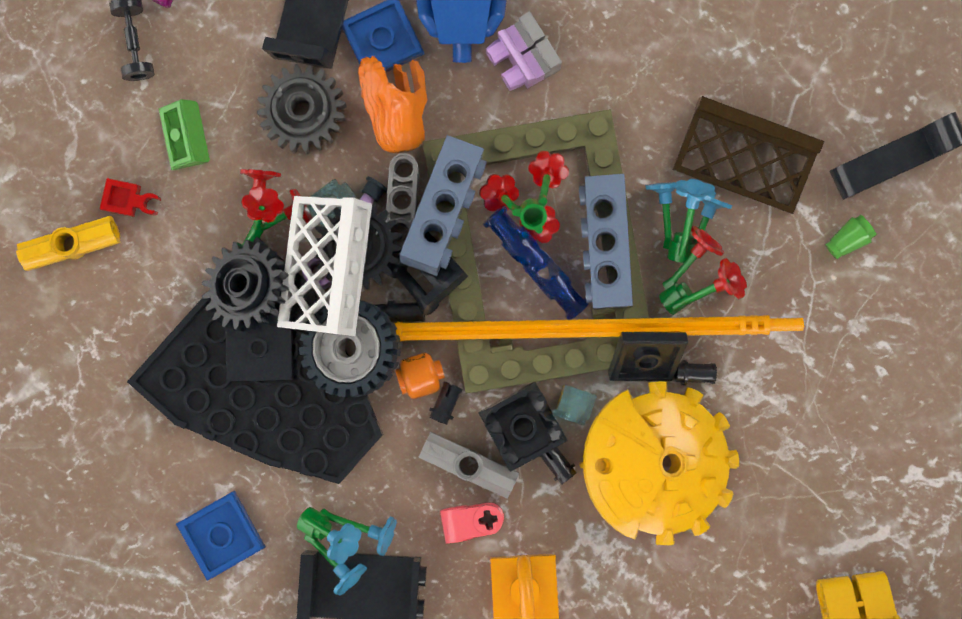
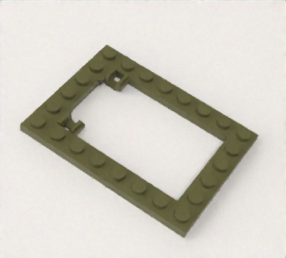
(507, 366)

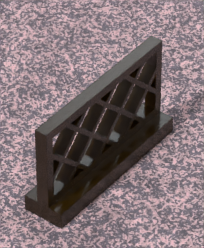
(757, 128)

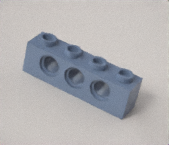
(453, 157)
(610, 190)

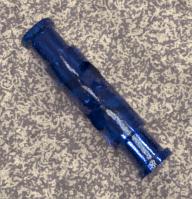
(526, 250)

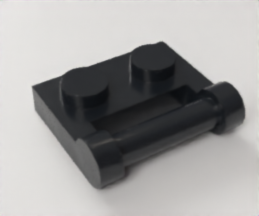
(443, 283)

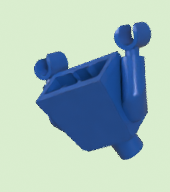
(461, 22)

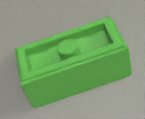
(184, 134)

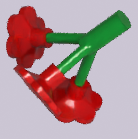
(264, 204)

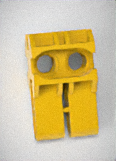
(859, 598)

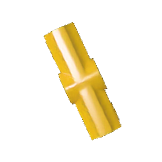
(50, 248)

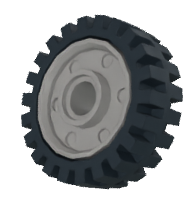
(366, 368)

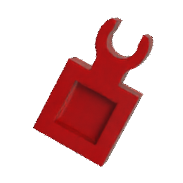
(124, 198)

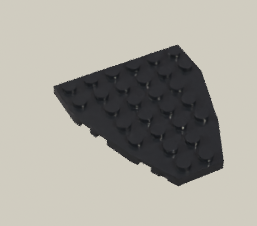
(267, 420)

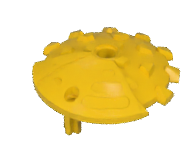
(627, 455)

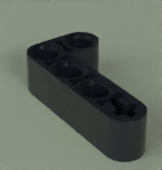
(898, 156)

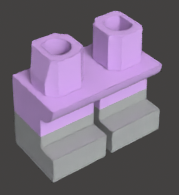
(528, 52)

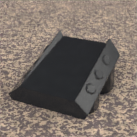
(522, 426)

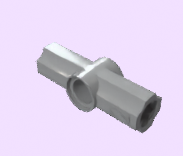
(489, 474)

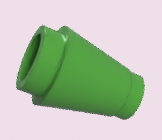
(851, 236)

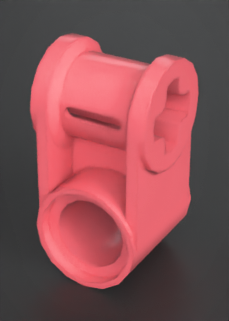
(464, 521)

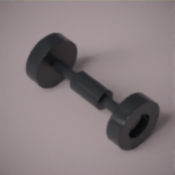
(137, 70)

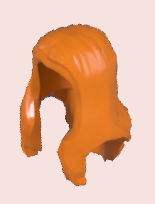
(392, 109)

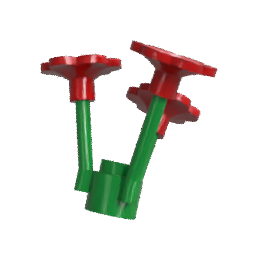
(534, 215)
(679, 296)

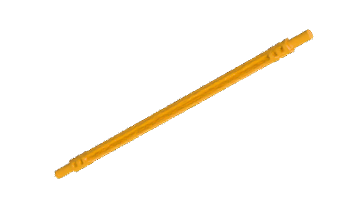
(595, 327)

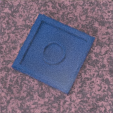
(383, 33)
(220, 535)

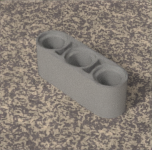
(402, 186)

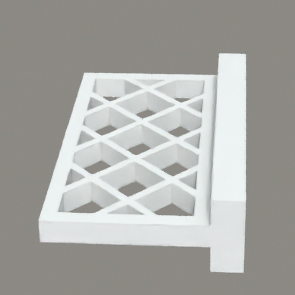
(345, 266)

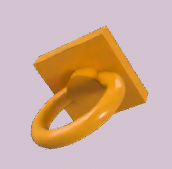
(524, 587)

